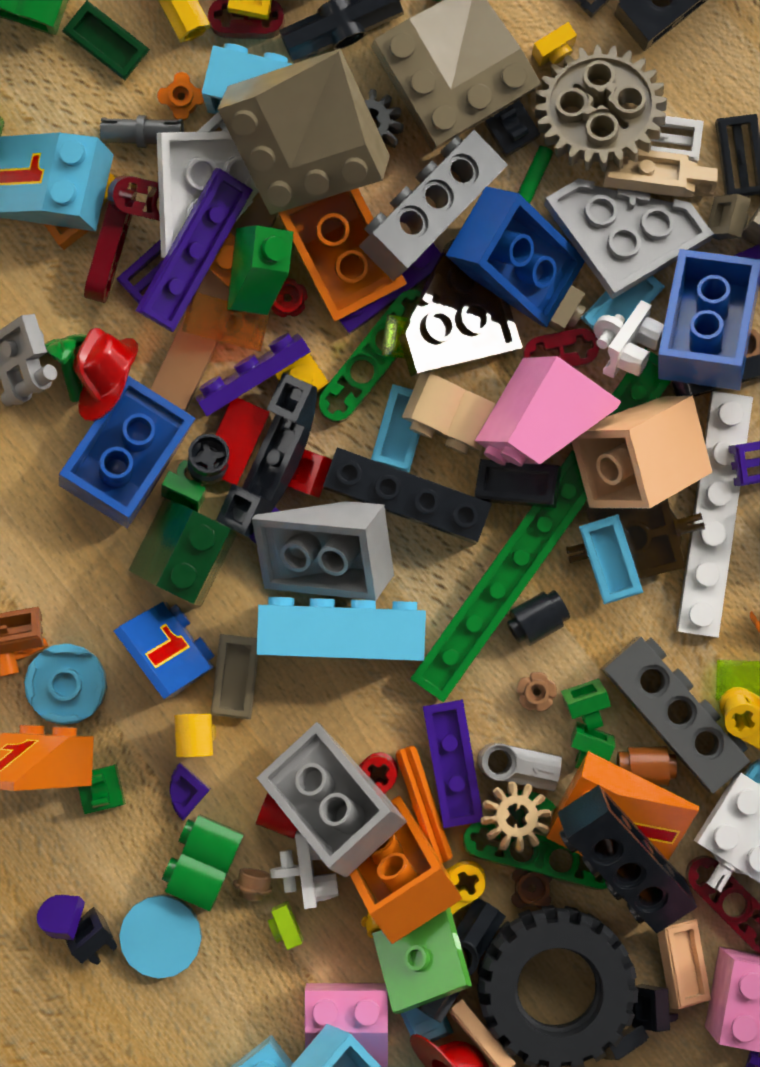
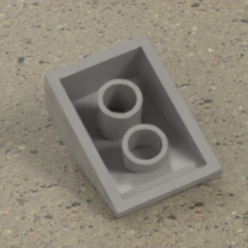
(326, 550)
(331, 800)

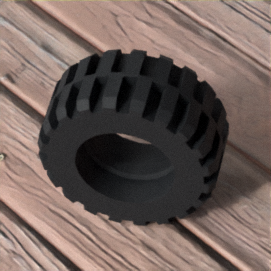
(563, 1043)

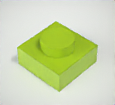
(285, 926)

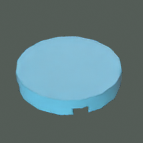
(65, 684)
(160, 936)

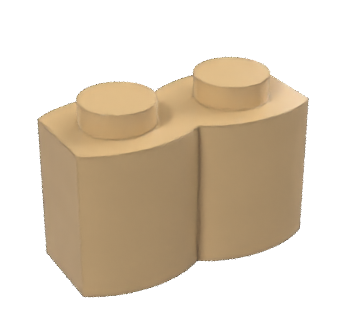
(447, 411)

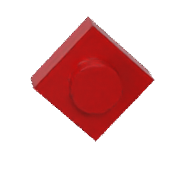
(311, 473)

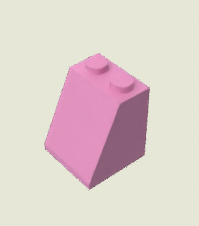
(542, 412)
(735, 1000)

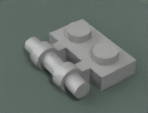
(20, 350)

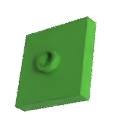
(423, 964)

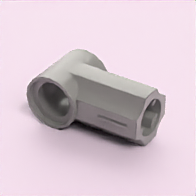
(523, 766)

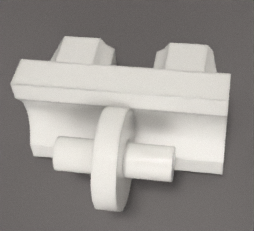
(624, 339)
(314, 887)

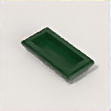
(105, 40)

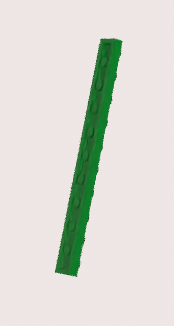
(520, 559)

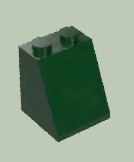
(183, 552)

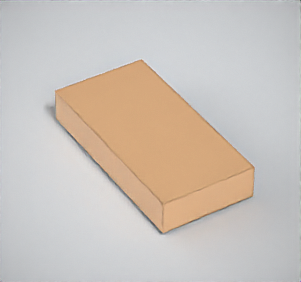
(684, 964)
(481, 1036)

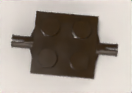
(650, 534)

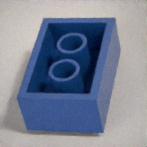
(709, 319)

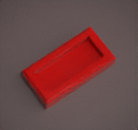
(241, 431)

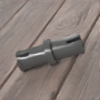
(137, 131)

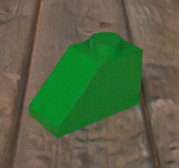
(258, 268)

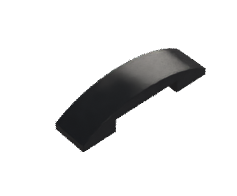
(277, 458)

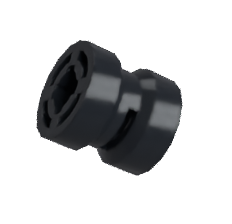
(208, 450)

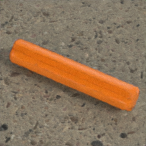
(423, 801)

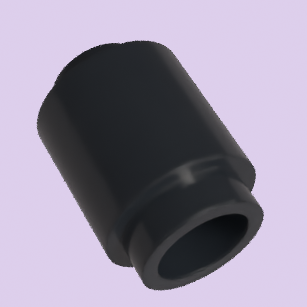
(538, 617)

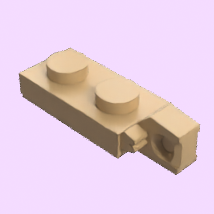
(662, 174)

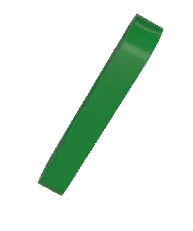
(368, 352)
(537, 863)

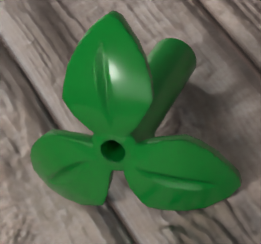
(63, 352)

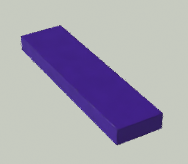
(194, 250)

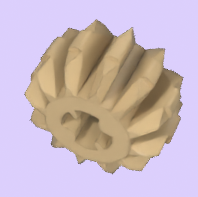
(529, 820)

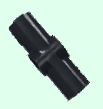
(337, 26)
(475, 935)

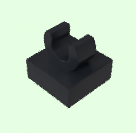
(512, 128)
(90, 937)
(653, 1008)

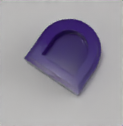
(60, 916)

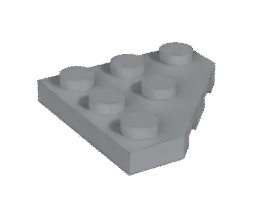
(625, 232)

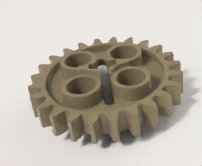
(625, 84)

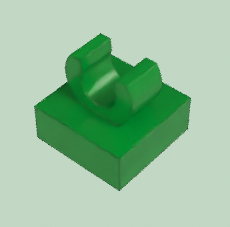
(182, 490)
(586, 701)
(594, 741)
(105, 790)

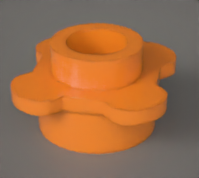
(169, 96)

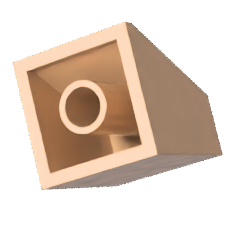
(642, 454)

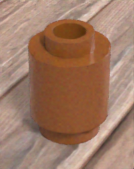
(649, 763)

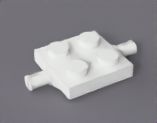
(734, 832)

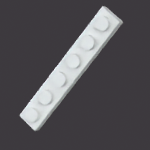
(718, 502)

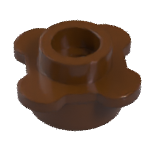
(523, 897)

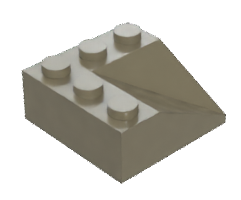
(454, 67)
(304, 132)

